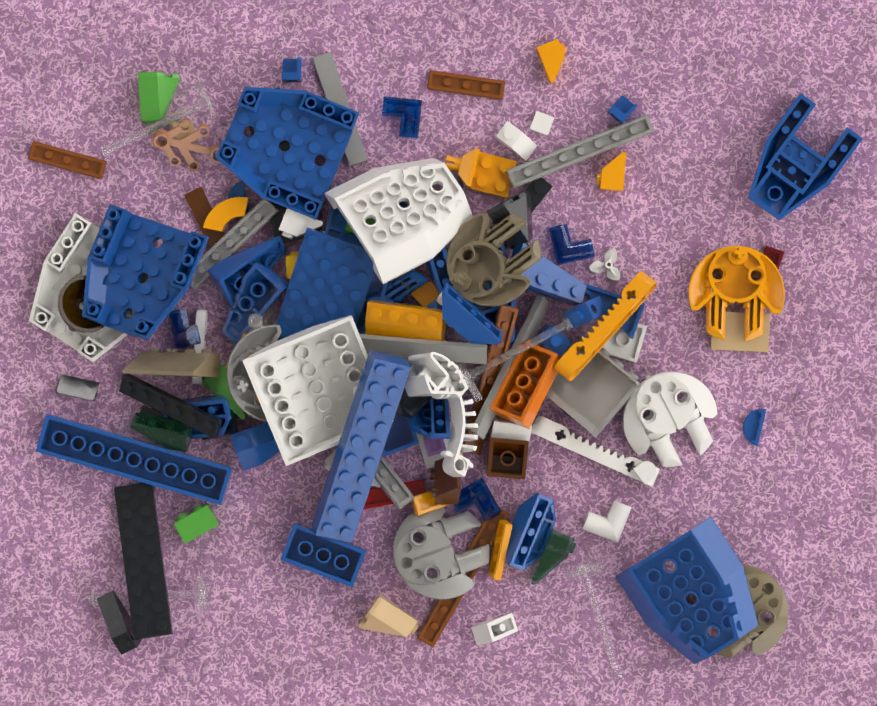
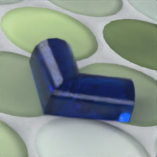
(408, 110)
(565, 249)
(183, 333)
(478, 494)

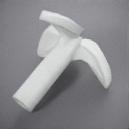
(611, 272)

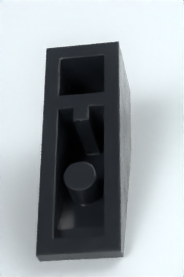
(117, 622)

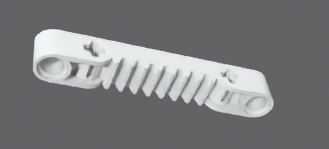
(546, 429)

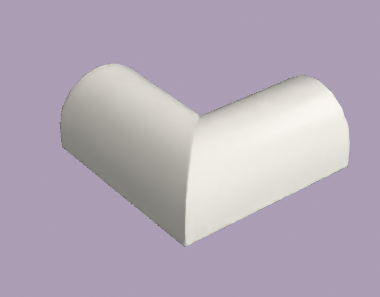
(609, 527)

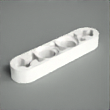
(201, 322)

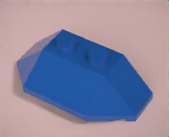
(467, 318)
(215, 405)
(433, 420)
(530, 531)

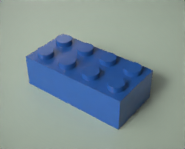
(323, 555)

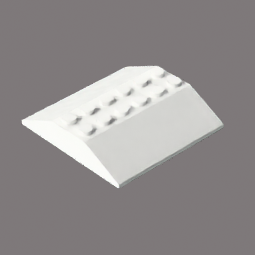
(308, 385)

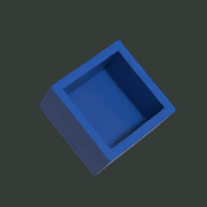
(400, 436)

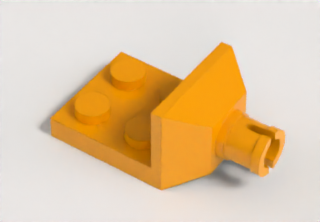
(483, 172)

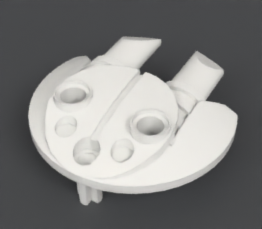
(668, 414)

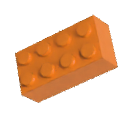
(525, 386)

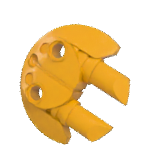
(736, 287)

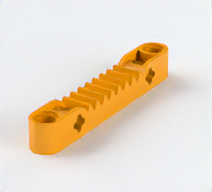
(570, 363)

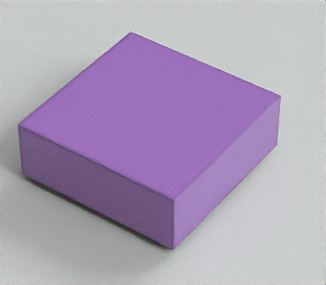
(434, 446)

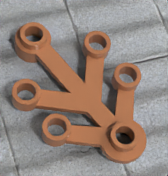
(184, 144)

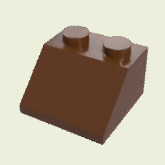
(507, 458)
(445, 488)

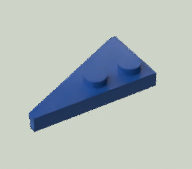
(609, 299)

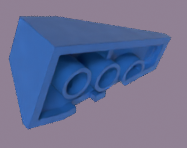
(230, 271)
(256, 295)

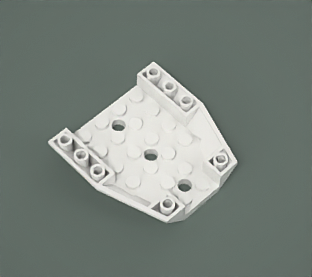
(402, 235)
(62, 264)

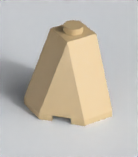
(388, 618)

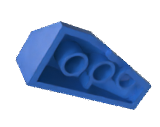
(254, 445)

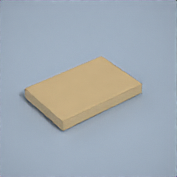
(735, 335)

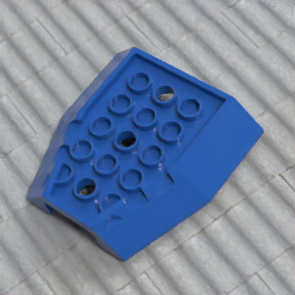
(310, 126)
(119, 259)
(703, 568)

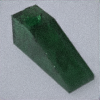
(163, 431)
(555, 551)

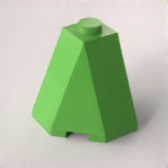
(156, 94)

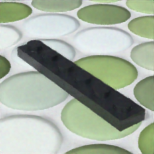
(170, 405)

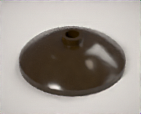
(68, 305)

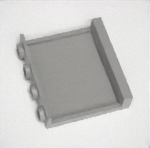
(595, 392)

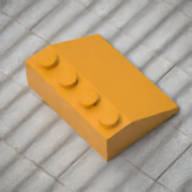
(404, 321)

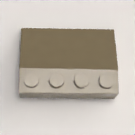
(174, 363)

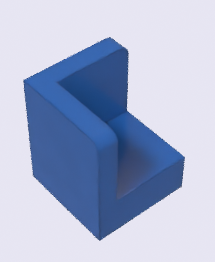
(292, 70)
(622, 109)

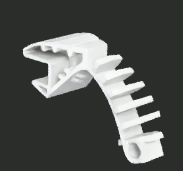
(445, 381)

